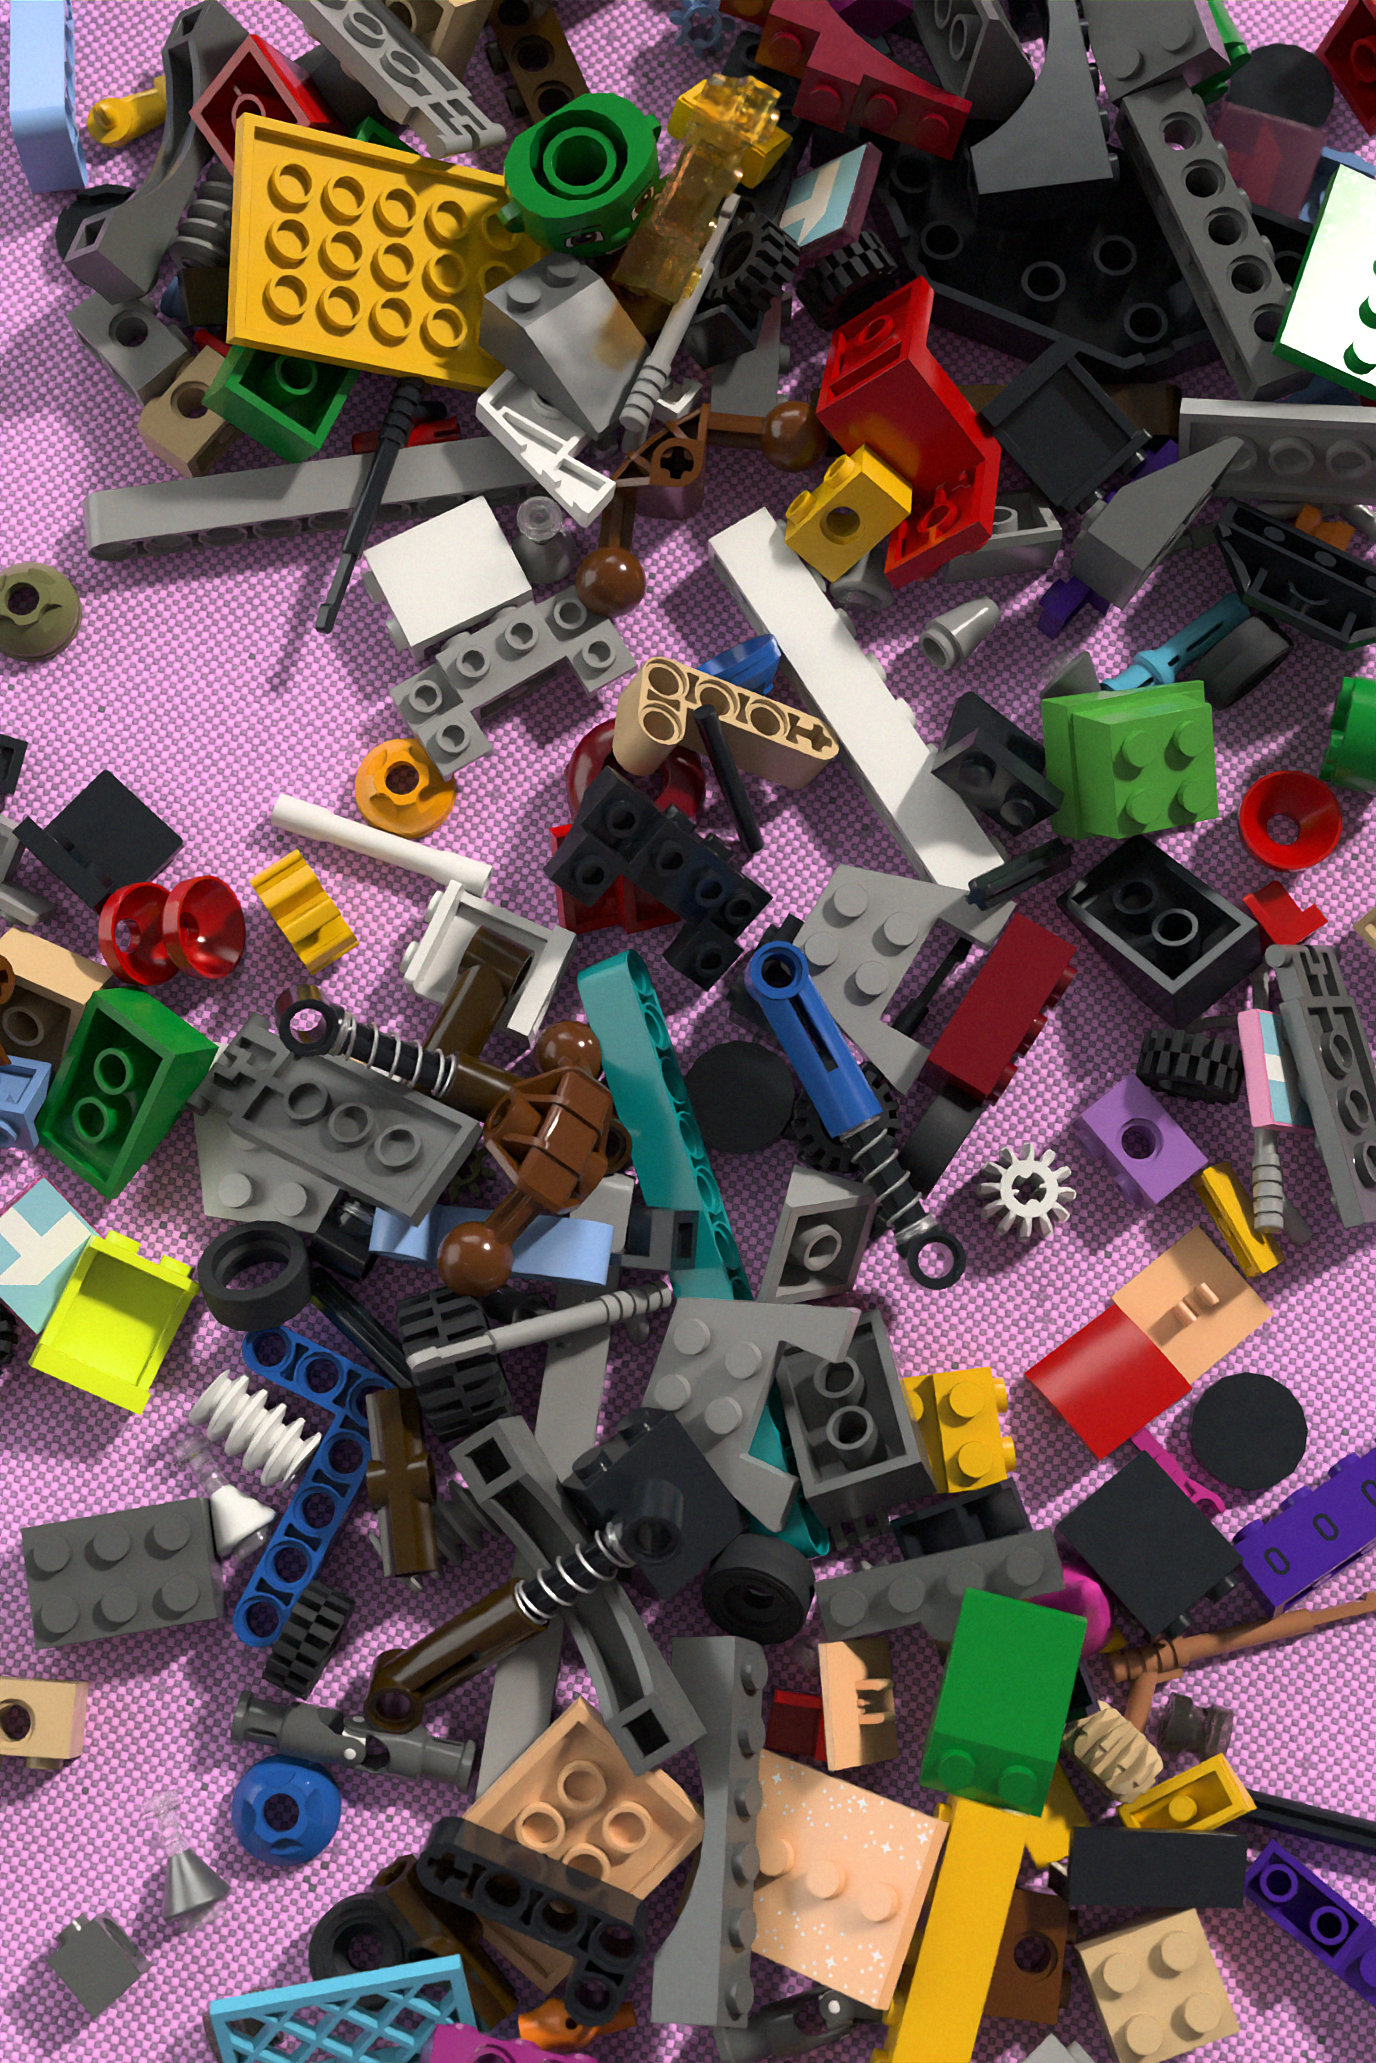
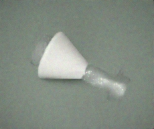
(239, 1520)

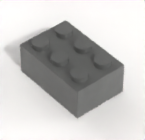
(123, 1573)

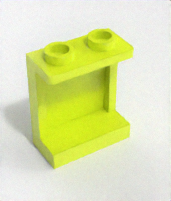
(115, 1321)

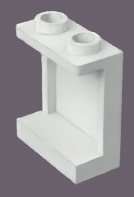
(444, 576)
(453, 921)

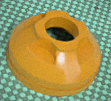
(408, 814)

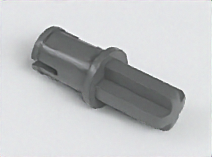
(518, 1307)

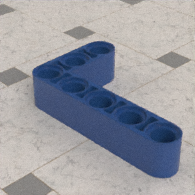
(321, 1477)

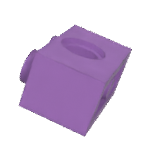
(1134, 1109)

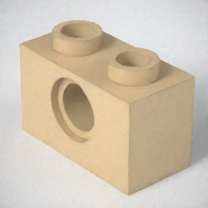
(183, 442)
(56, 1717)

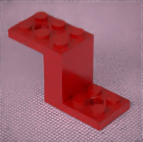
(900, 402)

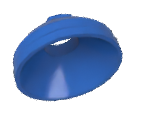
(747, 664)
(317, 1801)

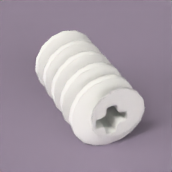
(255, 1429)

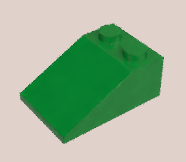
(121, 1086)
(1002, 1702)

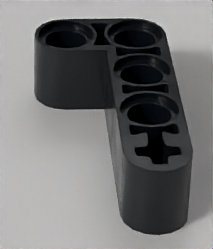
(528, 1910)

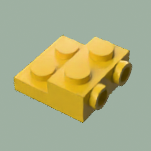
(962, 1427)

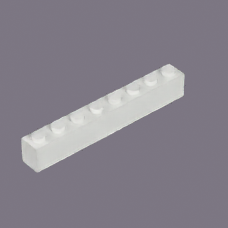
(849, 693)

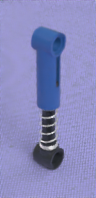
(850, 1109)

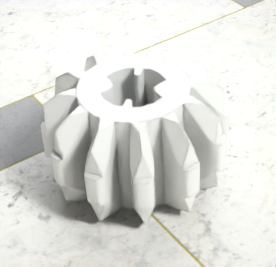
(1033, 1212)

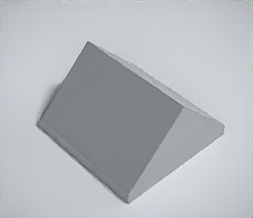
(1021, 541)
(818, 1238)

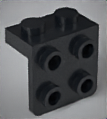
(995, 766)

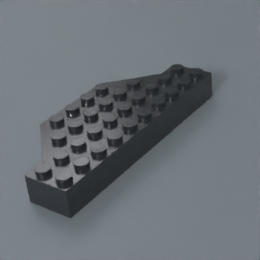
(1025, 284)

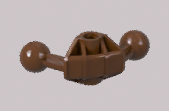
(668, 482)
(549, 1143)

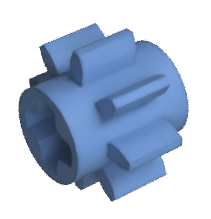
(698, 35)

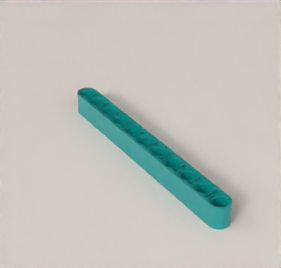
(678, 1174)

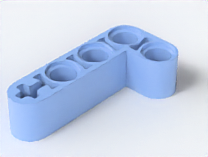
(45, 95)
(546, 1251)

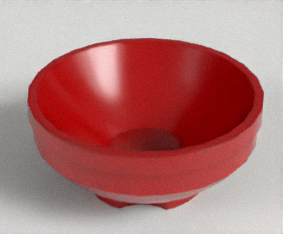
(1305, 802)
(213, 925)
(146, 957)

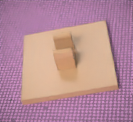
(1192, 1304)
(858, 1702)

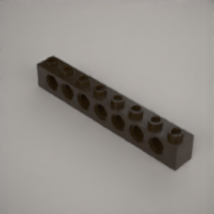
(533, 94)

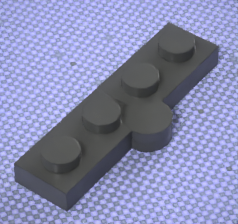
(933, 1586)

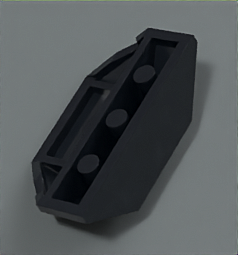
(1298, 577)

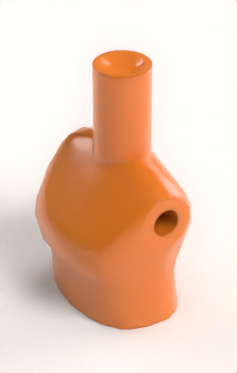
(558, 2033)

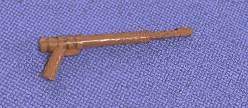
(1165, 1661)

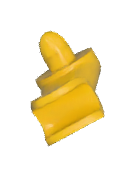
(122, 120)

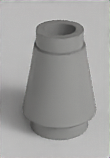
(957, 633)

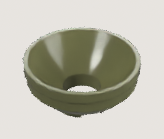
(50, 625)

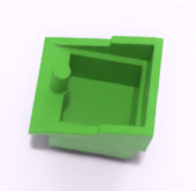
(1131, 760)

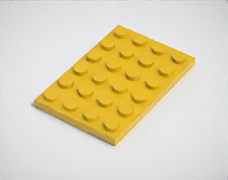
(366, 255)

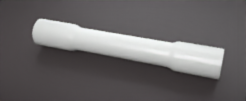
(323, 825)

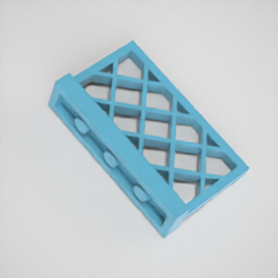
(339, 1999)

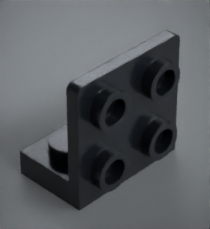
(102, 841)

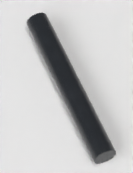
(728, 778)

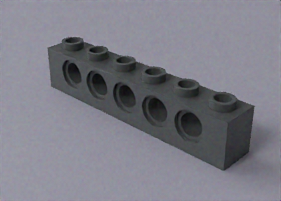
(1177, 116)

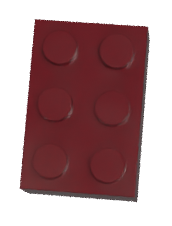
(1001, 1013)

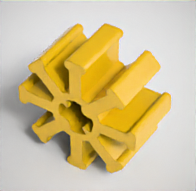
(304, 912)

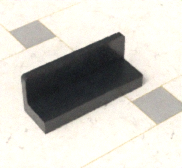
(1152, 1868)

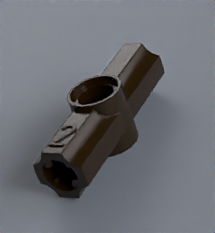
(402, 1483)
(440, 1930)

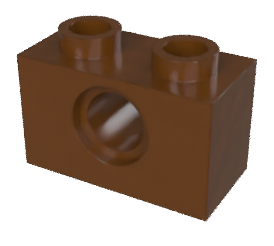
(1040, 1990)

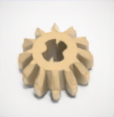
(1112, 1754)

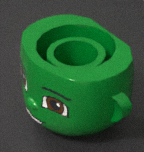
(583, 141)

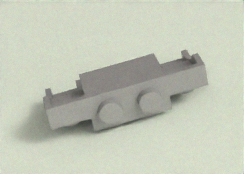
(501, 666)

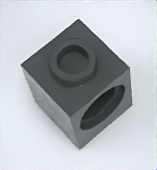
(97, 1961)

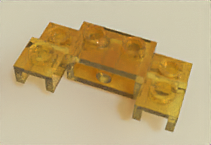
(698, 174)

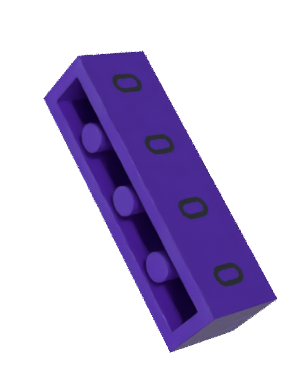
(1312, 1537)

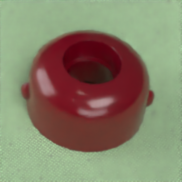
(680, 772)

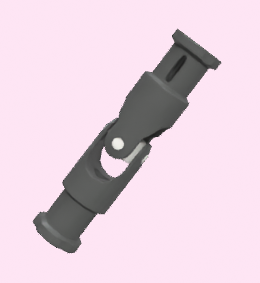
(334, 1737)
(775, 2029)

